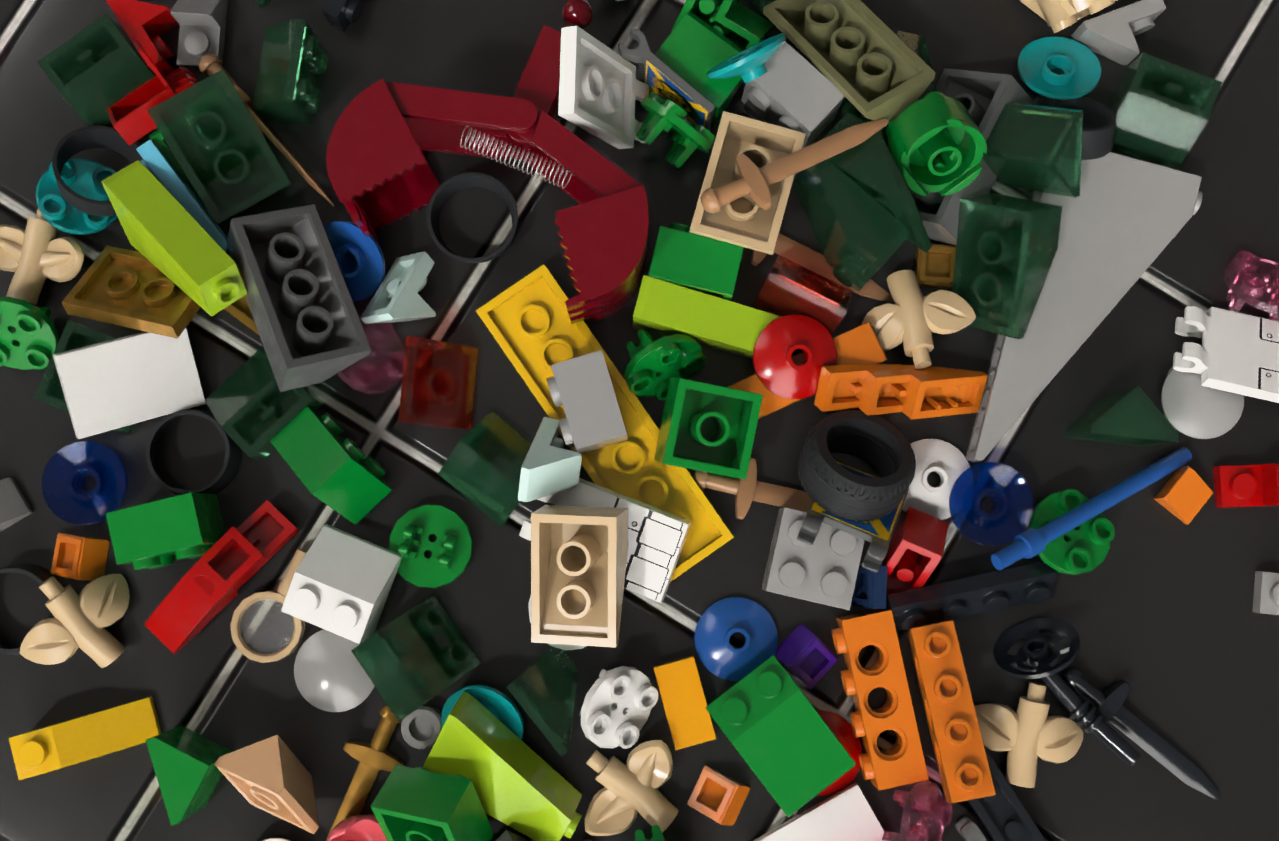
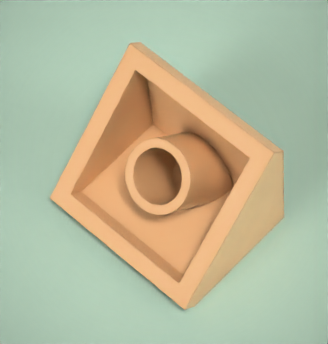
(273, 781)

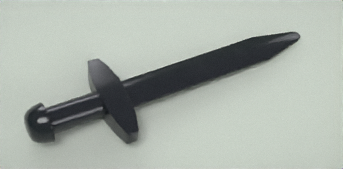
(1111, 706)

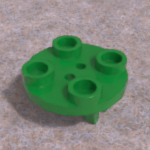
(669, 116)
(33, 338)
(658, 360)
(1084, 546)
(449, 552)

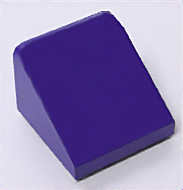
(806, 655)

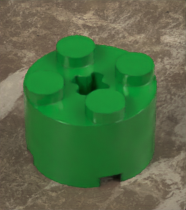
(936, 145)

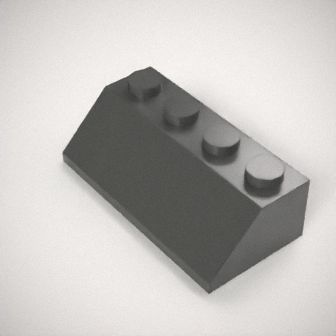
(984, 98)
(297, 295)

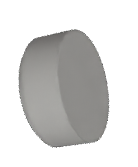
(422, 727)

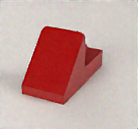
(147, 24)
(1246, 485)

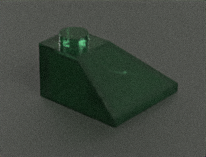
(549, 696)

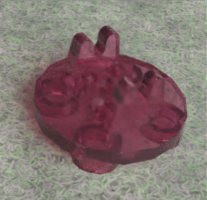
(1253, 282)
(380, 370)
(923, 814)

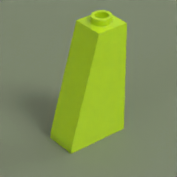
(173, 239)
(713, 321)
(506, 773)

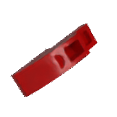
(218, 576)

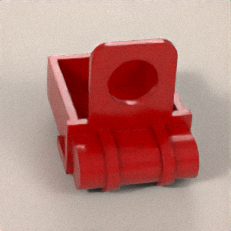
(130, 113)

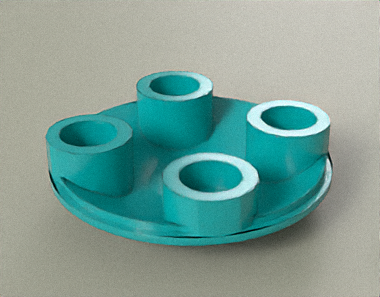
(83, 178)

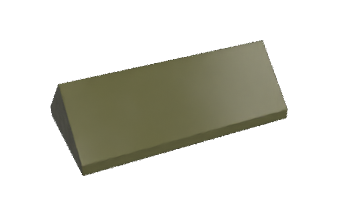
(854, 53)

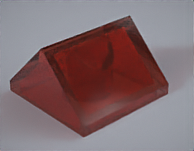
(799, 291)
(437, 384)

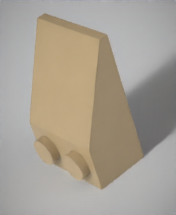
(743, 220)
(578, 574)

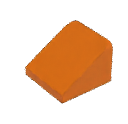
(1184, 494)
(79, 557)
(718, 796)

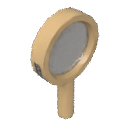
(261, 627)

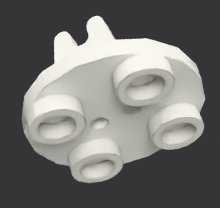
(617, 707)

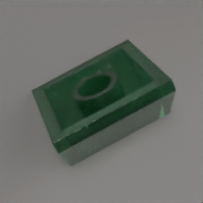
(1037, 148)
(1124, 419)
(488, 467)

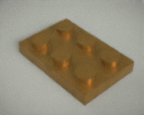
(130, 293)

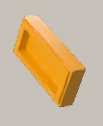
(684, 702)

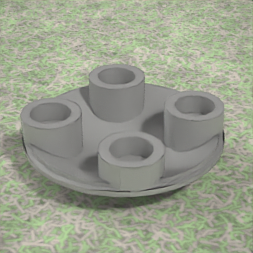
(1199, 409)
(330, 673)

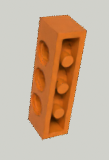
(950, 712)
(905, 760)

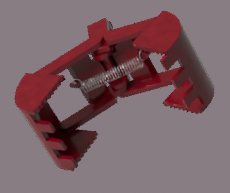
(383, 174)

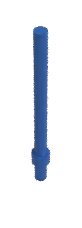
(1034, 541)

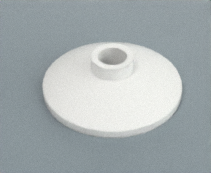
(948, 463)

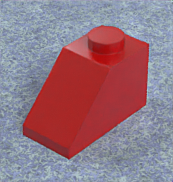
(914, 550)

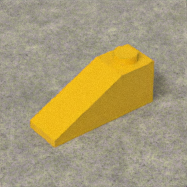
(84, 738)

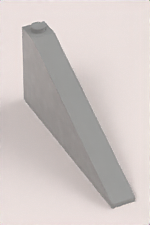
(1104, 246)

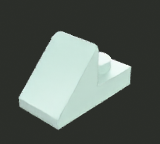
(398, 294)
(547, 465)

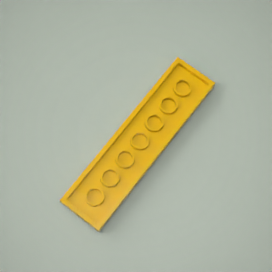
(537, 332)

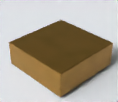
(935, 266)

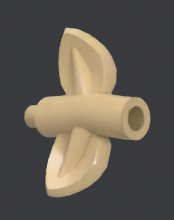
(37, 256)
(917, 316)
(79, 622)
(1028, 734)
(631, 790)

